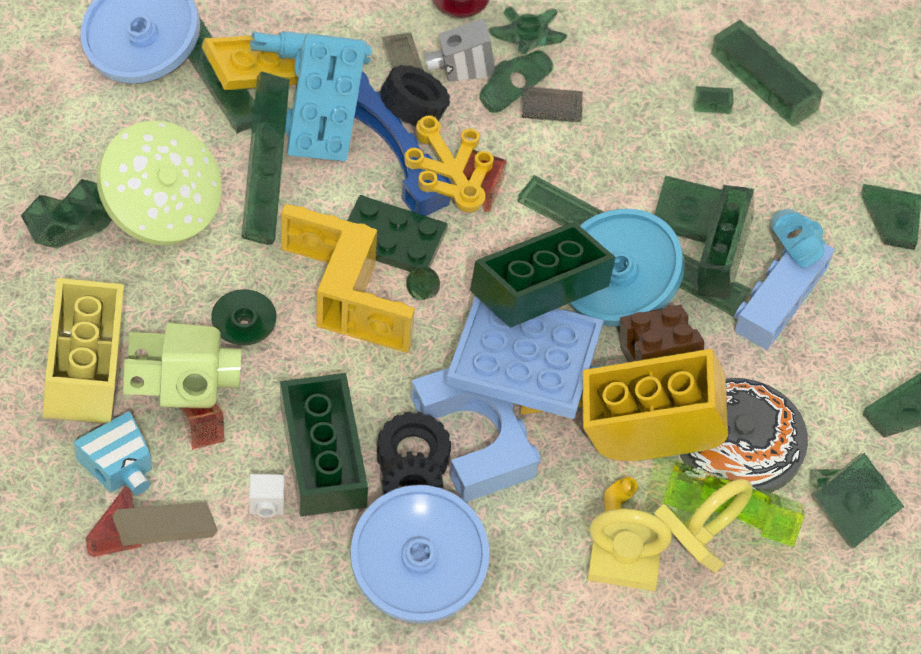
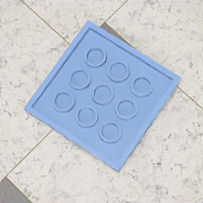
(527, 364)

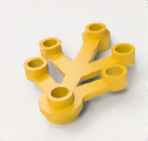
(450, 166)

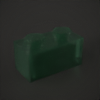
(713, 100)

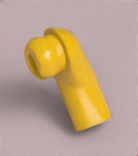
(619, 493)

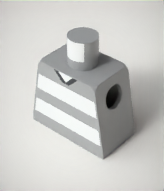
(464, 52)

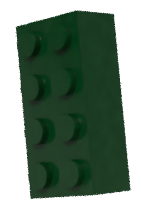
(542, 274)
(323, 444)

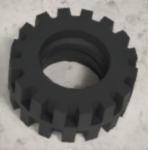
(408, 466)

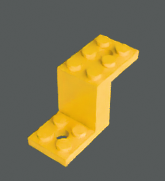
(341, 294)

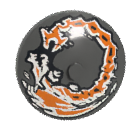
(763, 439)

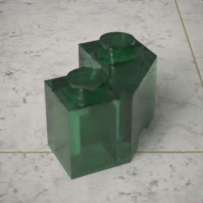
(68, 220)

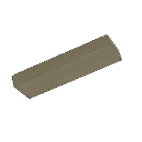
(164, 523)

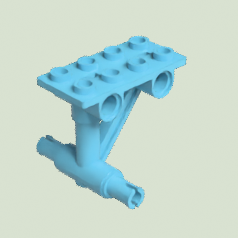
(325, 91)

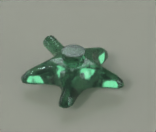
(528, 30)

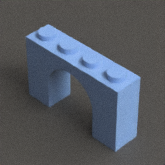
(491, 469)

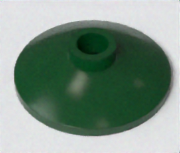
(244, 306)

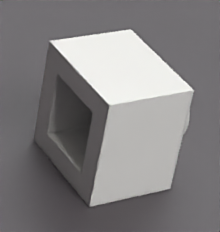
(266, 495)

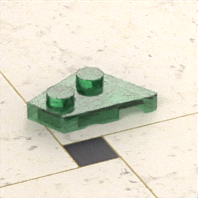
(894, 214)

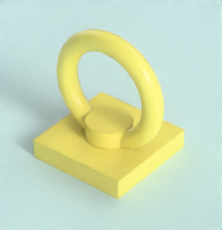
(695, 534)
(627, 548)

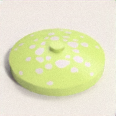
(159, 182)

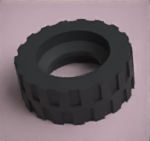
(406, 83)
(413, 426)

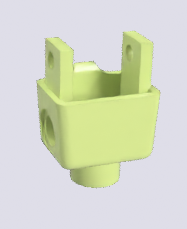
(181, 366)

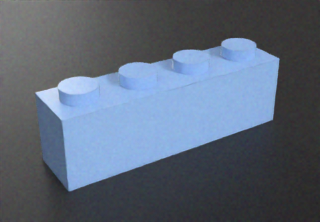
(778, 298)

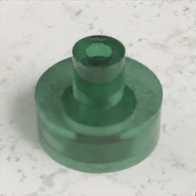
(423, 283)

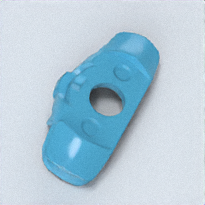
(805, 247)

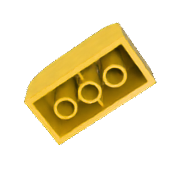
(656, 406)

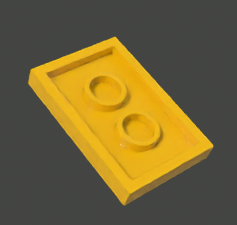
(239, 66)

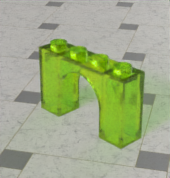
(772, 514)

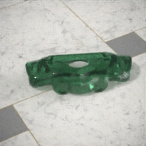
(501, 92)

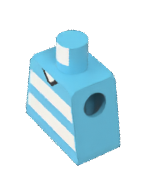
(116, 455)

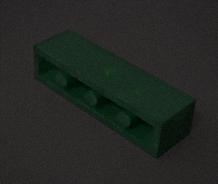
(766, 73)
(726, 242)

